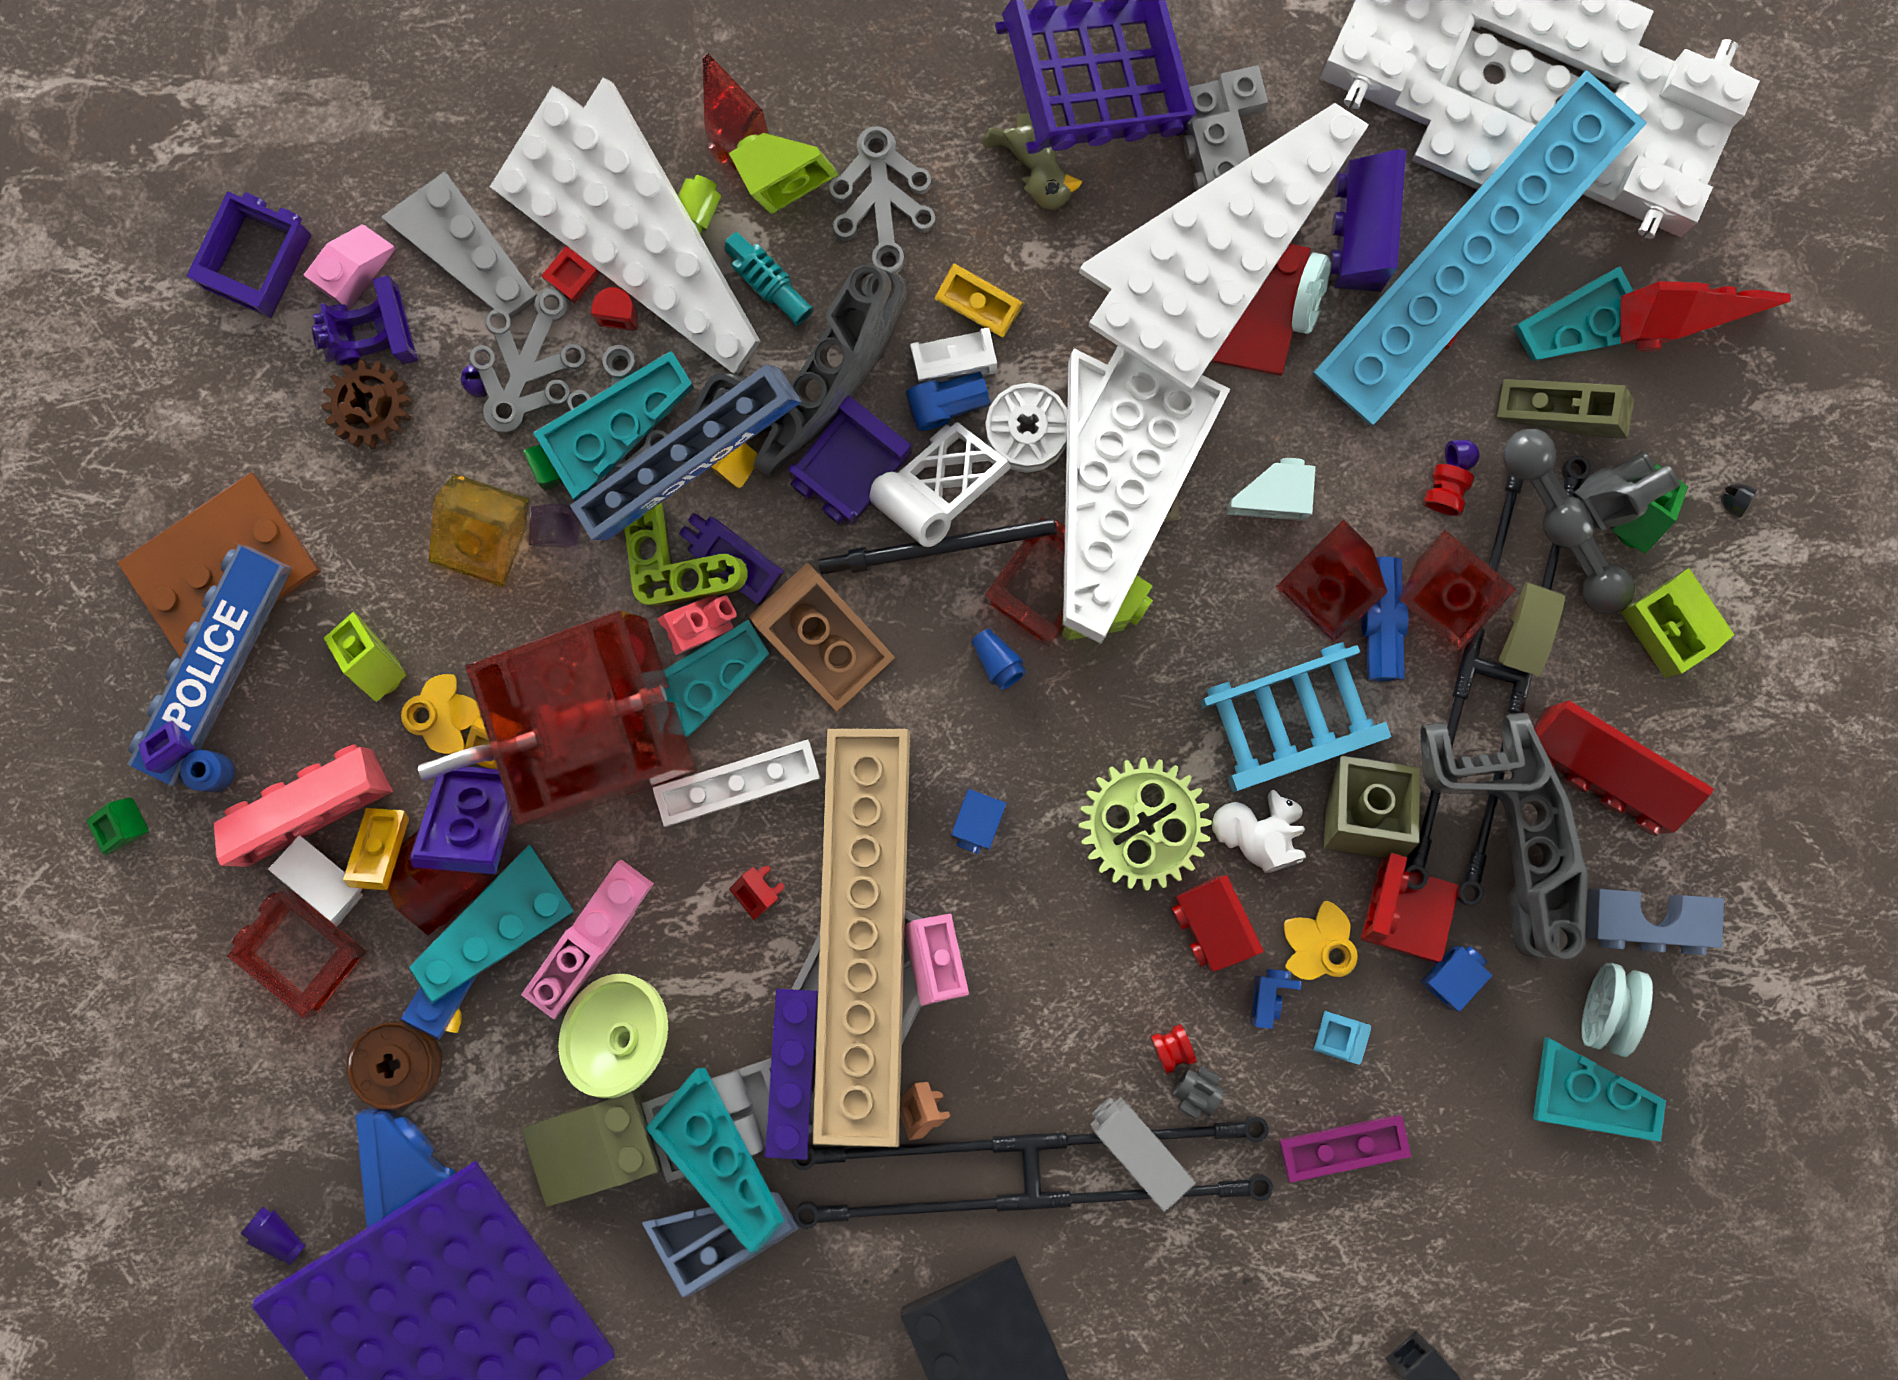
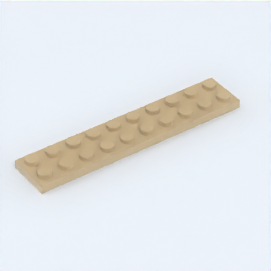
(862, 938)

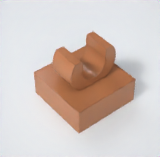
(920, 1110)

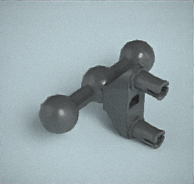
(1602, 501)

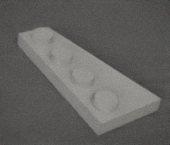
(454, 237)

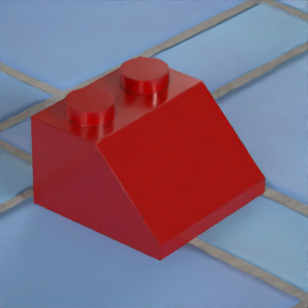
(1216, 924)

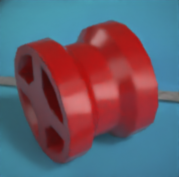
(1173, 1049)

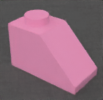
(349, 265)

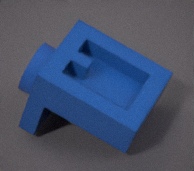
(1266, 1004)

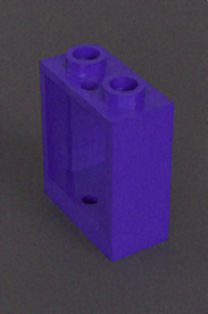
(219, 239)

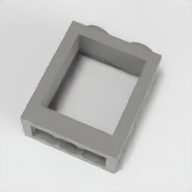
(1141, 1152)

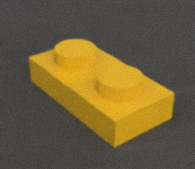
(376, 849)

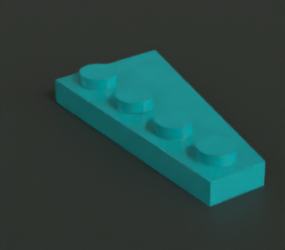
(606, 427)
(713, 673)

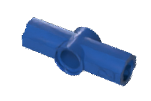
(1386, 626)

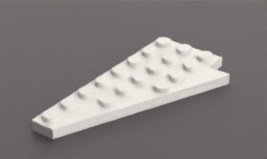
(608, 200)
(1201, 262)
(1125, 463)

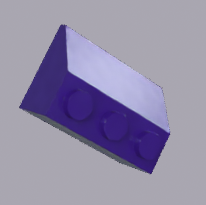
(1368, 221)

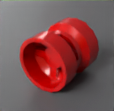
(1448, 490)

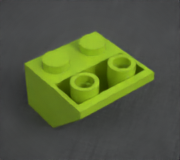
(1677, 624)

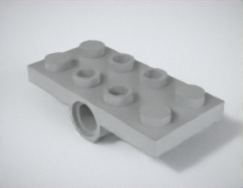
(745, 1098)

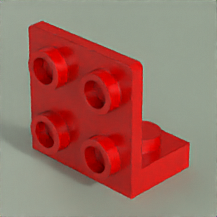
(1409, 918)

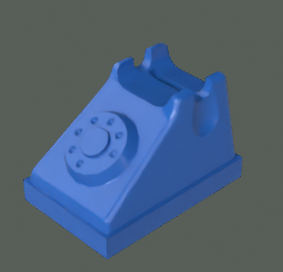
(394, 1162)

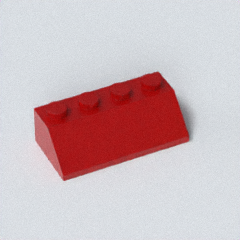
(1619, 769)

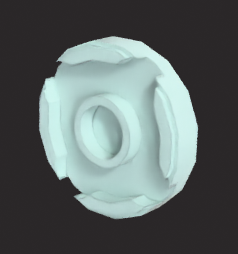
(1310, 291)

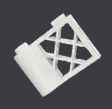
(914, 503)

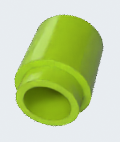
(699, 200)

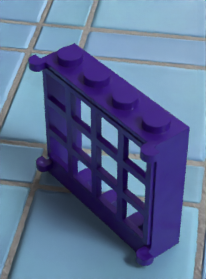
(1083, 15)

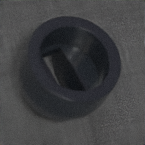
(1738, 498)

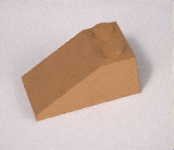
(821, 637)

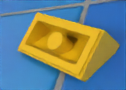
(979, 300)

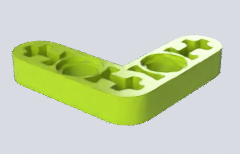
(661, 570)

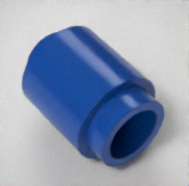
(207, 771)

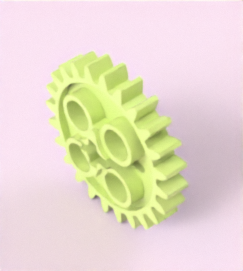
(1164, 856)

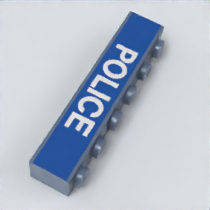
(686, 453)
(214, 651)

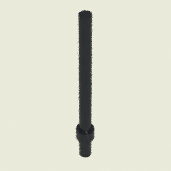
(861, 559)

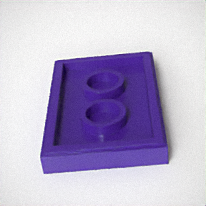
(464, 822)

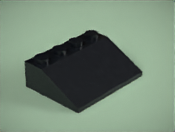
(983, 1329)

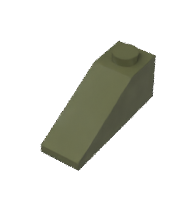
(1568, 406)

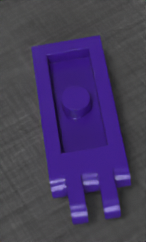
(717, 539)

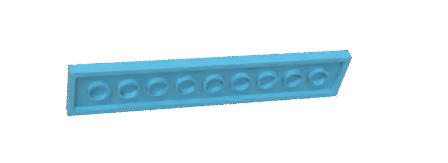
(1479, 248)

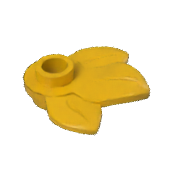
(447, 714)
(1316, 939)

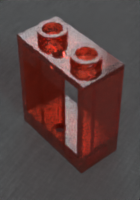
(1014, 608)
(325, 982)

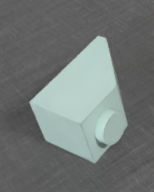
(1278, 493)

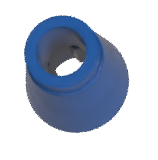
(998, 659)

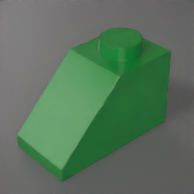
(1653, 525)

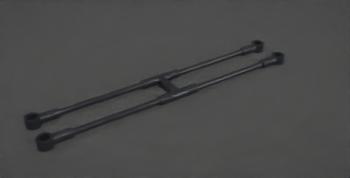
(1473, 664)
(1033, 1197)

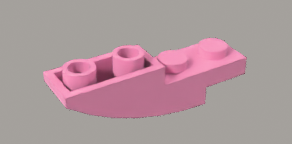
(588, 939)

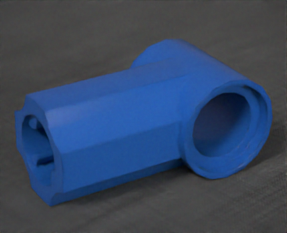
(937, 402)

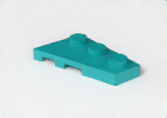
(1578, 321)
(1590, 1097)

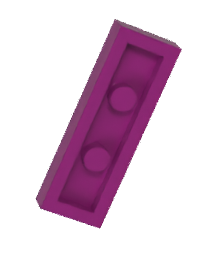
(1344, 1148)

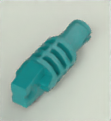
(766, 278)

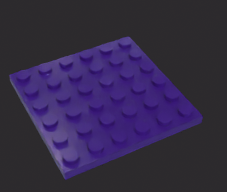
(436, 1296)

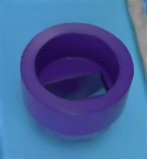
(473, 386)
(1462, 453)

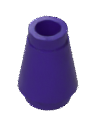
(273, 1236)

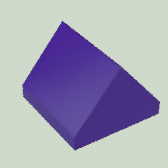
(164, 748)

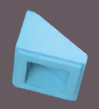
(1342, 1038)

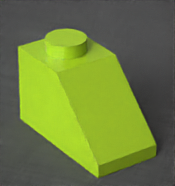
(364, 657)

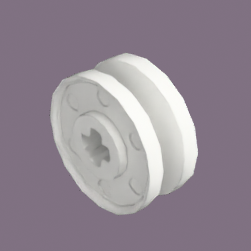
(1027, 404)

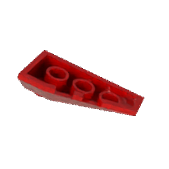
(1683, 308)

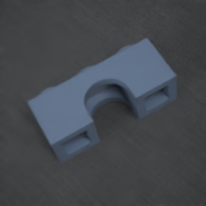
(1690, 922)

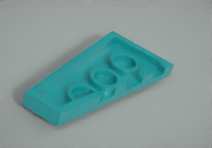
(498, 922)
(714, 1158)

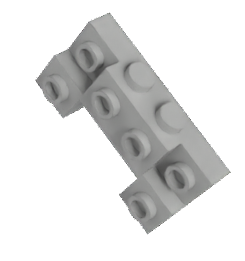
(1216, 132)

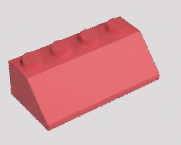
(299, 808)

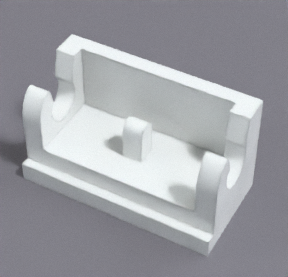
(954, 357)
(316, 880)

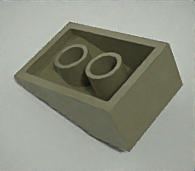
(591, 1148)

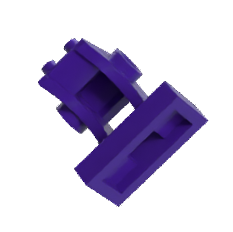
(336, 334)

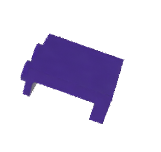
(847, 462)

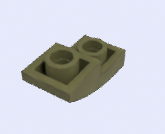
(1534, 629)

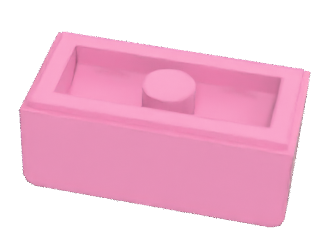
(935, 959)

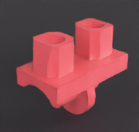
(698, 622)

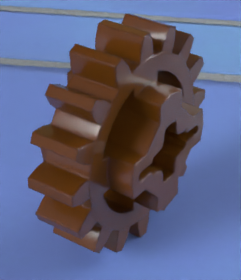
(380, 401)

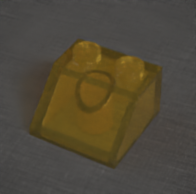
(477, 529)

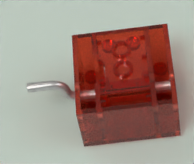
(575, 720)

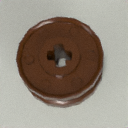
(370, 1071)

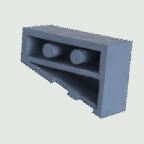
(702, 1247)

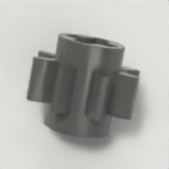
(1198, 1092)

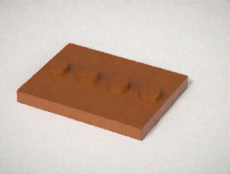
(186, 558)

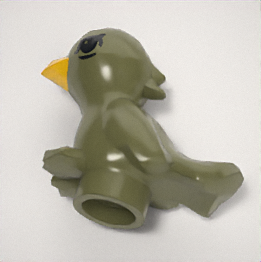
(1048, 181)

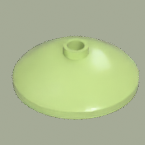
(597, 1033)

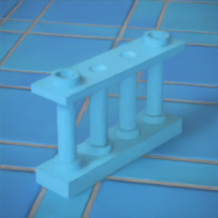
(1286, 756)

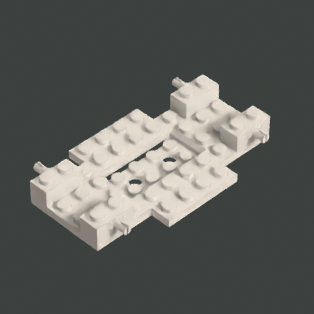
(1431, 67)

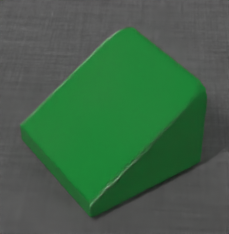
(542, 467)
(117, 825)

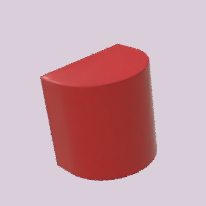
(614, 309)

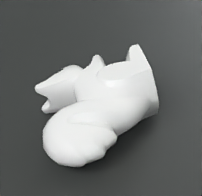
(1265, 841)

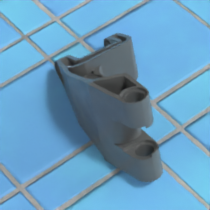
(861, 326)
(1557, 889)

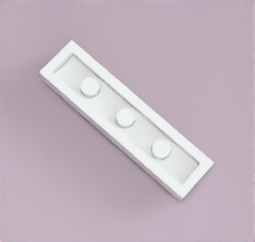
(736, 783)

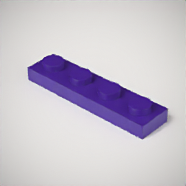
(791, 1074)

